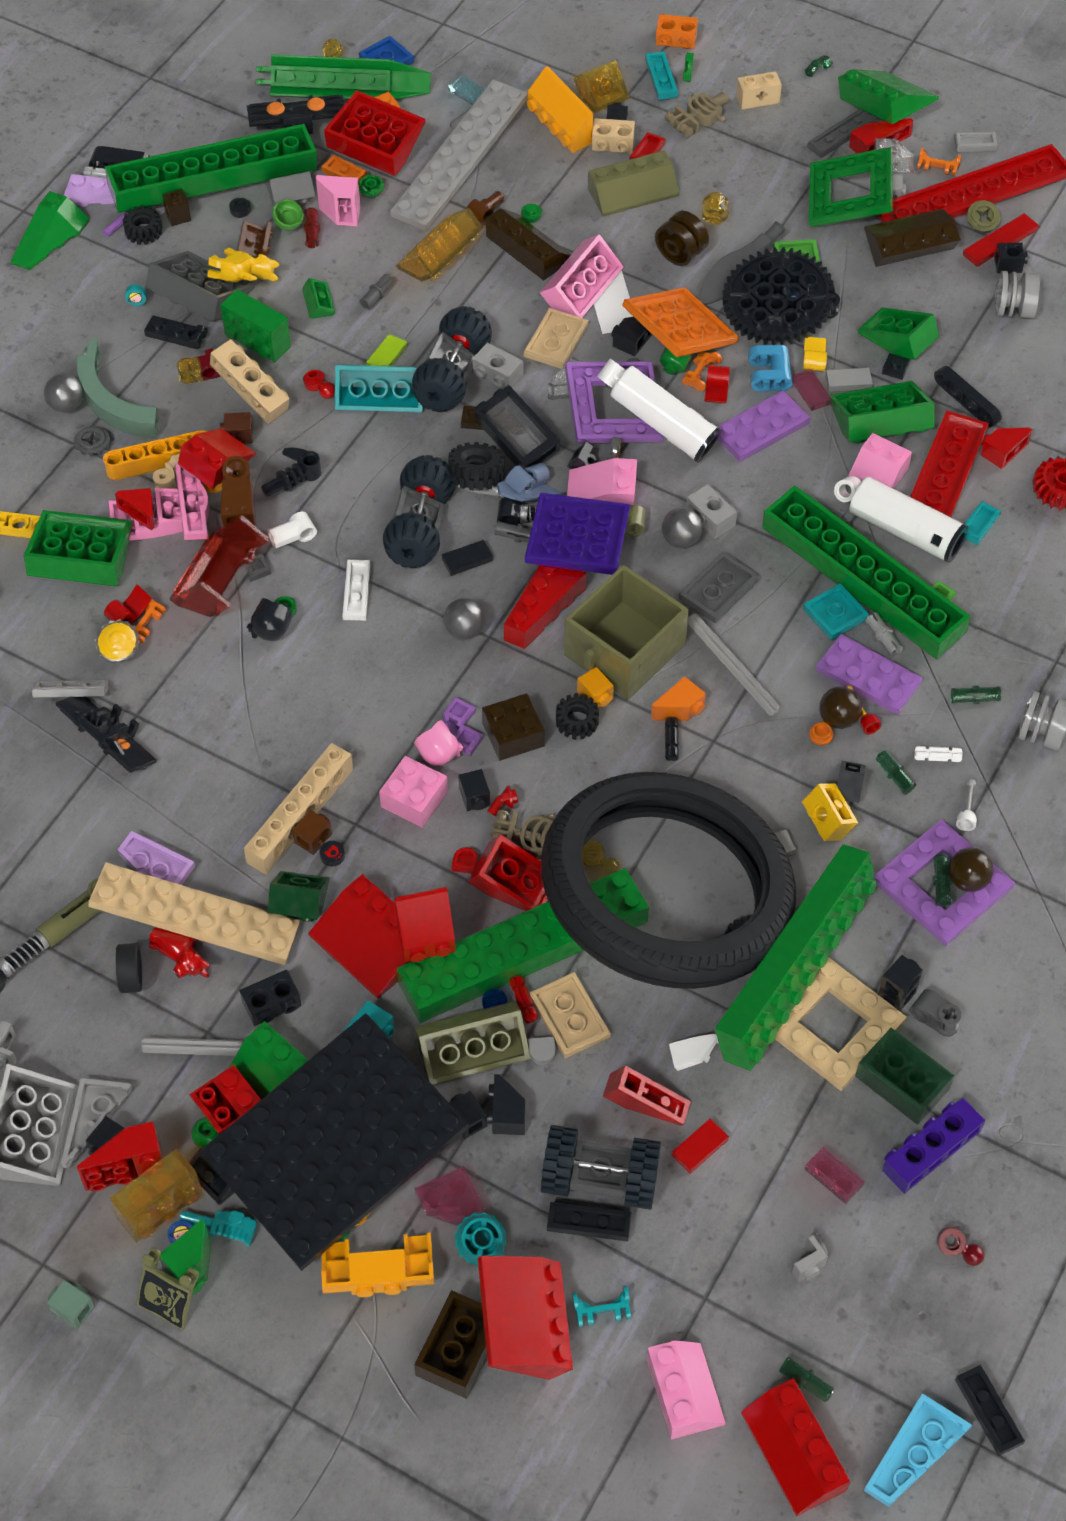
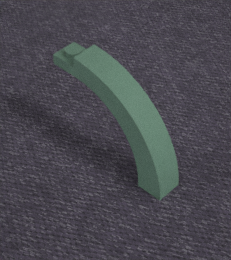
(119, 414)

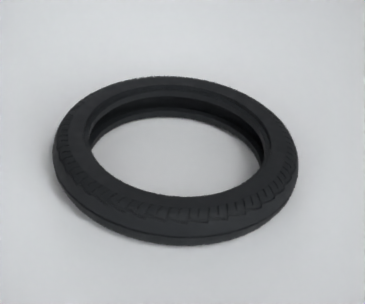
(639, 953)

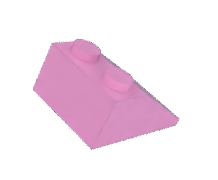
(605, 481)

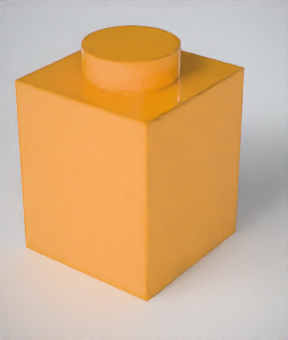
(596, 686)

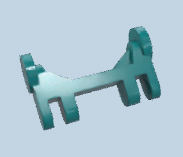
(620, 1303)

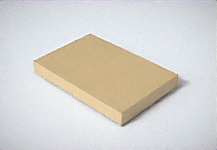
(556, 338)
(569, 1015)

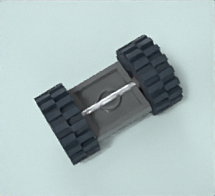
(600, 1167)

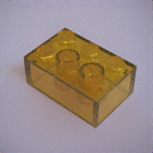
(156, 1195)

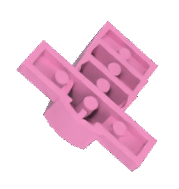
(173, 510)

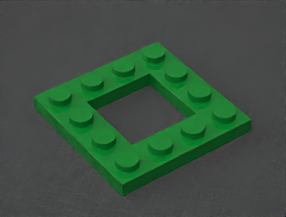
(880, 200)

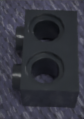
(900, 982)
(267, 992)

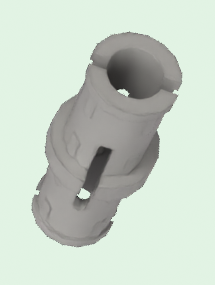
(884, 634)

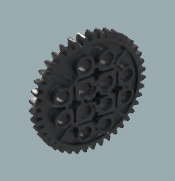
(777, 323)

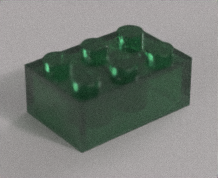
(904, 1075)

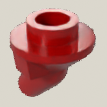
(508, 798)

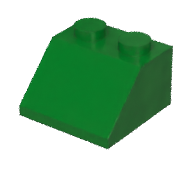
(187, 1252)

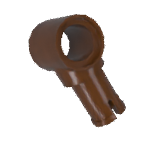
(485, 207)

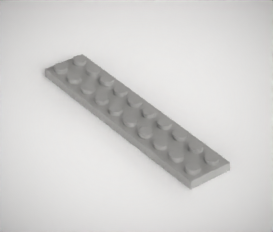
(459, 155)

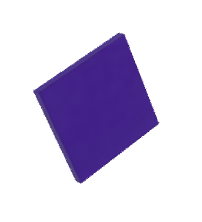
(577, 533)

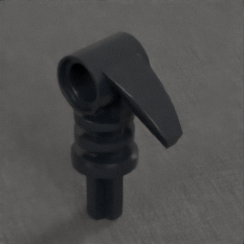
(306, 468)

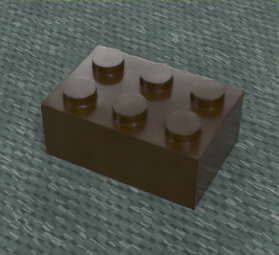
(454, 1346)

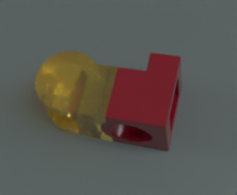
(197, 368)

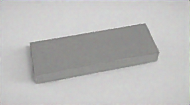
(72, 688)

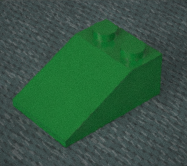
(901, 331)

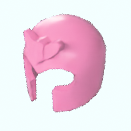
(438, 745)

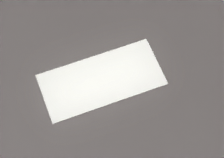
(609, 304)

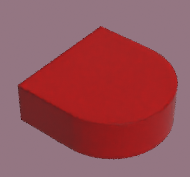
(464, 860)

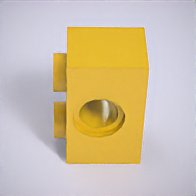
(829, 812)

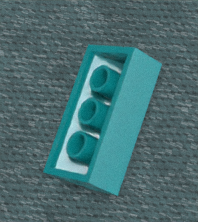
(375, 388)

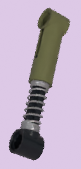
(513, 513)
(50, 932)

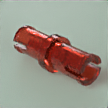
(311, 227)

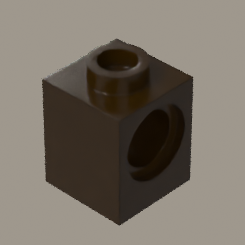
(176, 207)

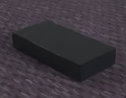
(467, 557)

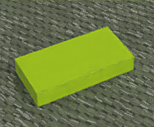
(388, 351)

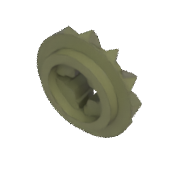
(980, 208)

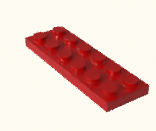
(949, 462)

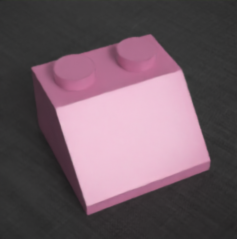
(881, 461)

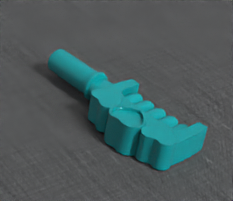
(228, 1224)

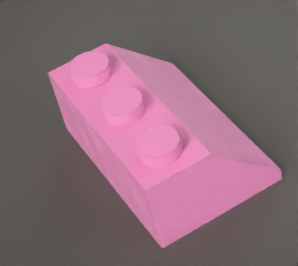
(684, 1388)

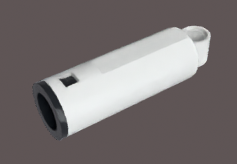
(660, 410)
(903, 516)

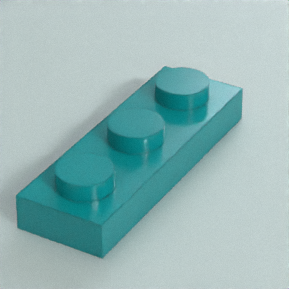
(661, 75)

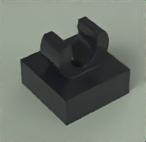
(581, 456)

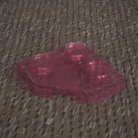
(450, 1197)

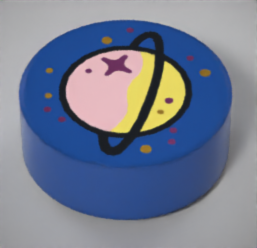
(178, 1229)

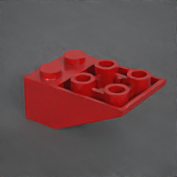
(122, 1158)

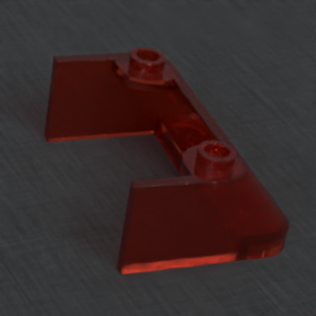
(216, 565)

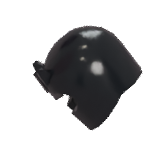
(269, 620)

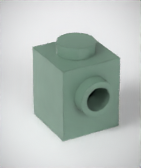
(70, 1303)

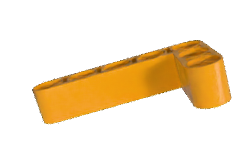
(146, 458)

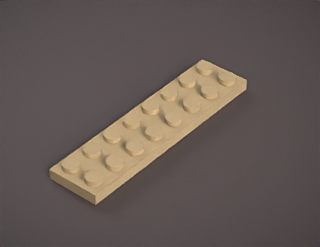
(194, 913)

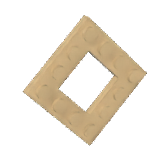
(841, 1066)

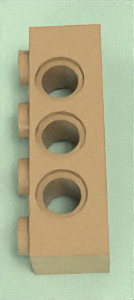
(252, 392)

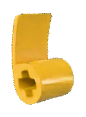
(814, 354)

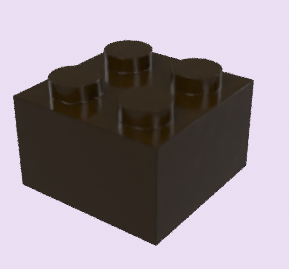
(513, 726)

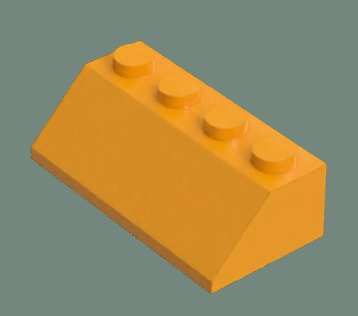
(561, 111)

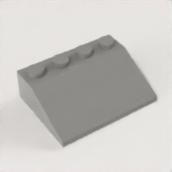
(33, 1125)

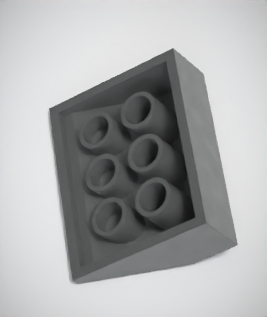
(186, 283)

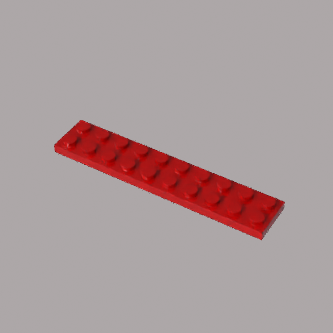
(988, 184)

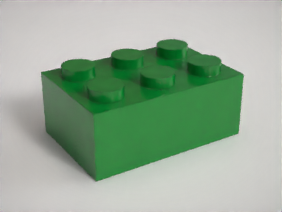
(255, 325)

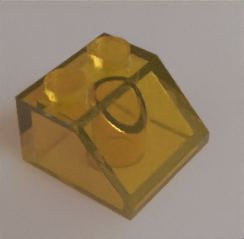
(601, 86)

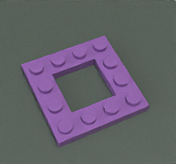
(587, 427)
(941, 923)

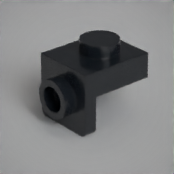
(617, 111)

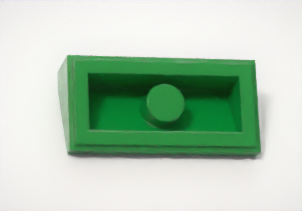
(318, 298)

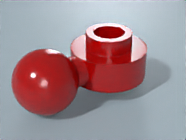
(315, 381)

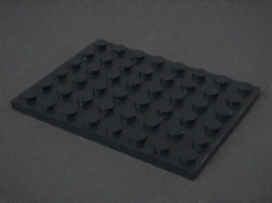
(334, 1141)

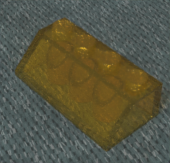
(441, 246)

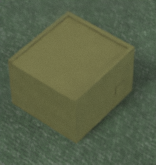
(626, 631)

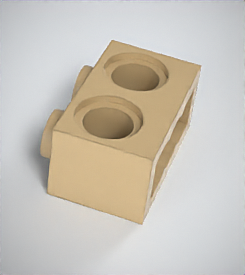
(613, 135)

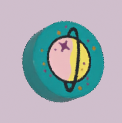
(135, 295)

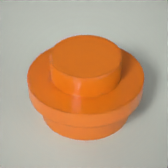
(821, 734)

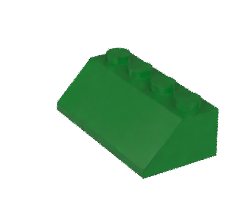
(266, 1059)

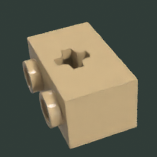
(758, 90)

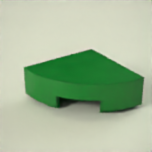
(689, 59)

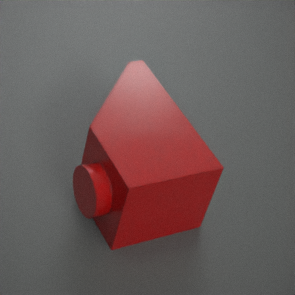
(1004, 445)

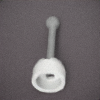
(967, 819)

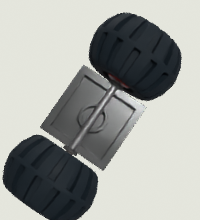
(442, 378)
(413, 532)

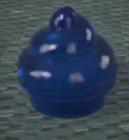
(493, 997)

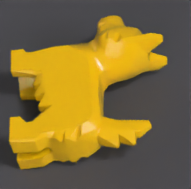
(242, 266)

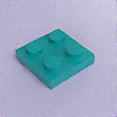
(835, 611)

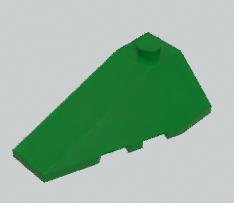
(49, 228)

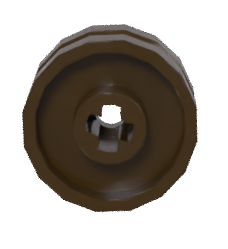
(682, 238)

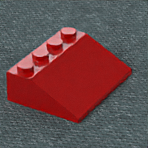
(374, 132)
(362, 935)
(525, 1315)

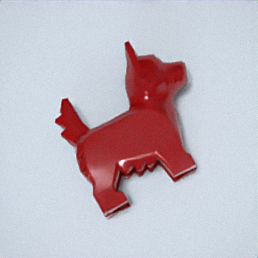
(180, 950)

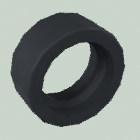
(128, 968)

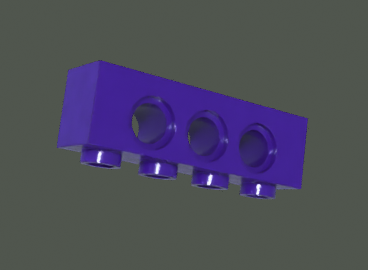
(907, 1173)

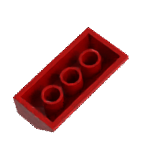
(795, 1447)

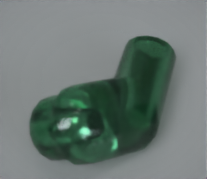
(816, 63)

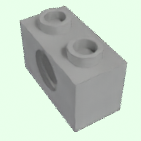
(497, 366)
(713, 510)

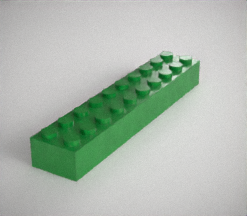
(212, 167)
(866, 572)
(508, 950)
(796, 958)

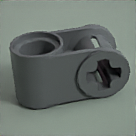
(935, 1012)

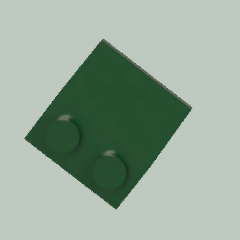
(297, 895)

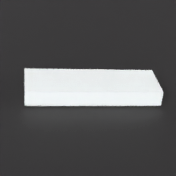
(356, 590)

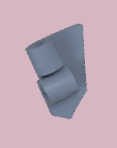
(526, 483)

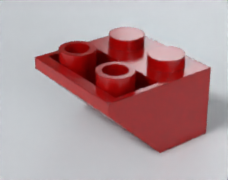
(225, 1098)

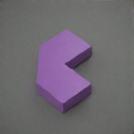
(456, 717)

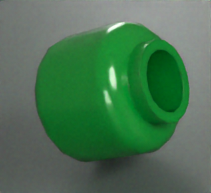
(672, 363)

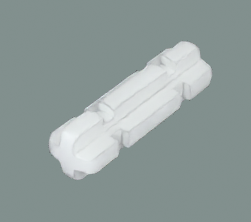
(938, 753)

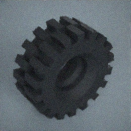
(476, 466)

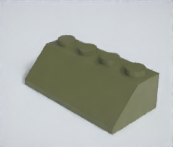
(633, 183)
(472, 1042)

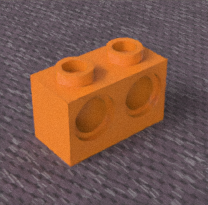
(676, 31)

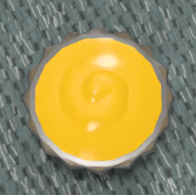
(117, 641)

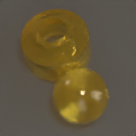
(332, 48)
(608, 865)

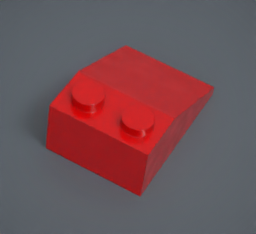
(207, 452)
(509, 875)
(425, 925)

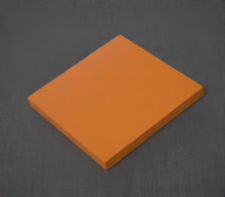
(680, 321)

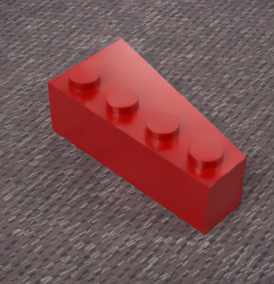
(541, 603)

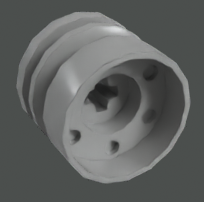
(1017, 294)
(1044, 721)

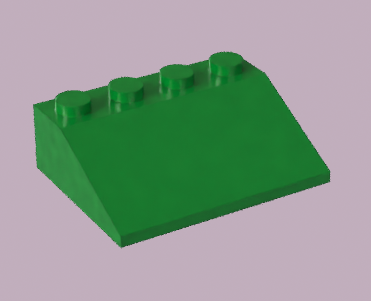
(883, 94)
(883, 411)
(78, 548)

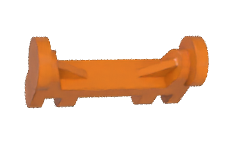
(951, 165)
(702, 360)
(152, 611)

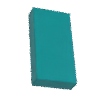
(981, 522)

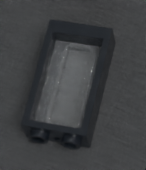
(516, 428)

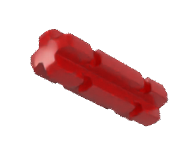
(523, 999)

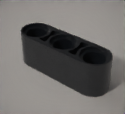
(107, 156)

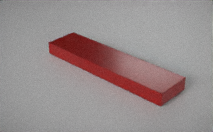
(1009, 233)

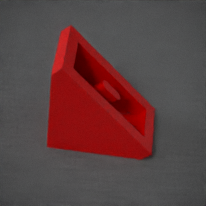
(137, 504)

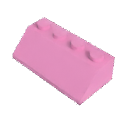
(582, 277)

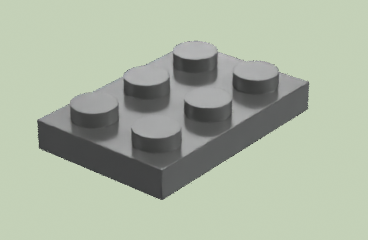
(718, 587)

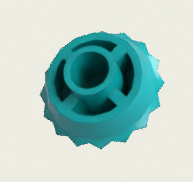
(480, 1236)

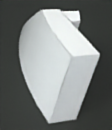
(692, 1050)

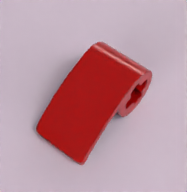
(717, 384)
(131, 608)

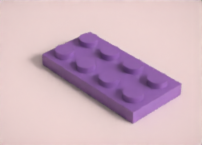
(762, 425)
(869, 674)

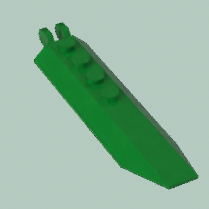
(343, 76)

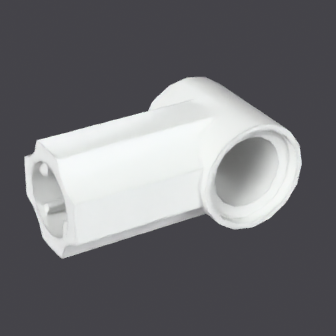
(298, 528)

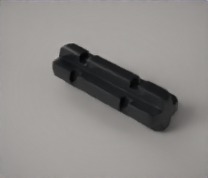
(671, 739)

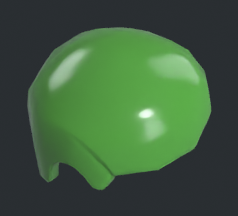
(287, 215)

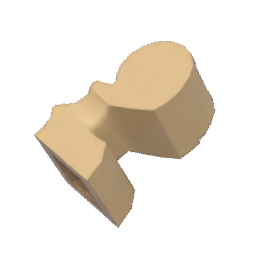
(166, 476)

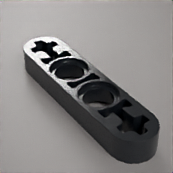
(967, 396)

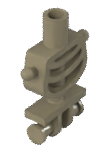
(700, 111)
(509, 830)

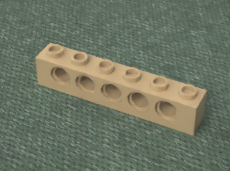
(309, 794)

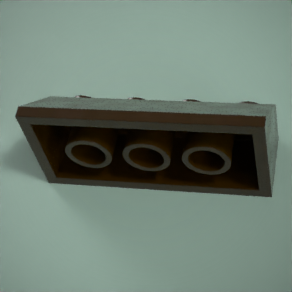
(912, 237)
(525, 243)

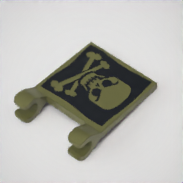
(164, 1294)

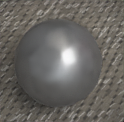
(63, 393)
(682, 527)
(464, 618)

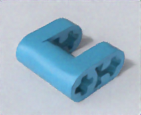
(780, 368)

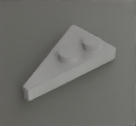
(93, 1102)

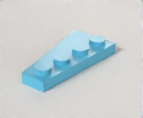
(918, 1445)

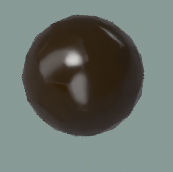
(840, 707)
(970, 869)

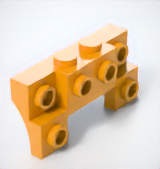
(378, 1270)

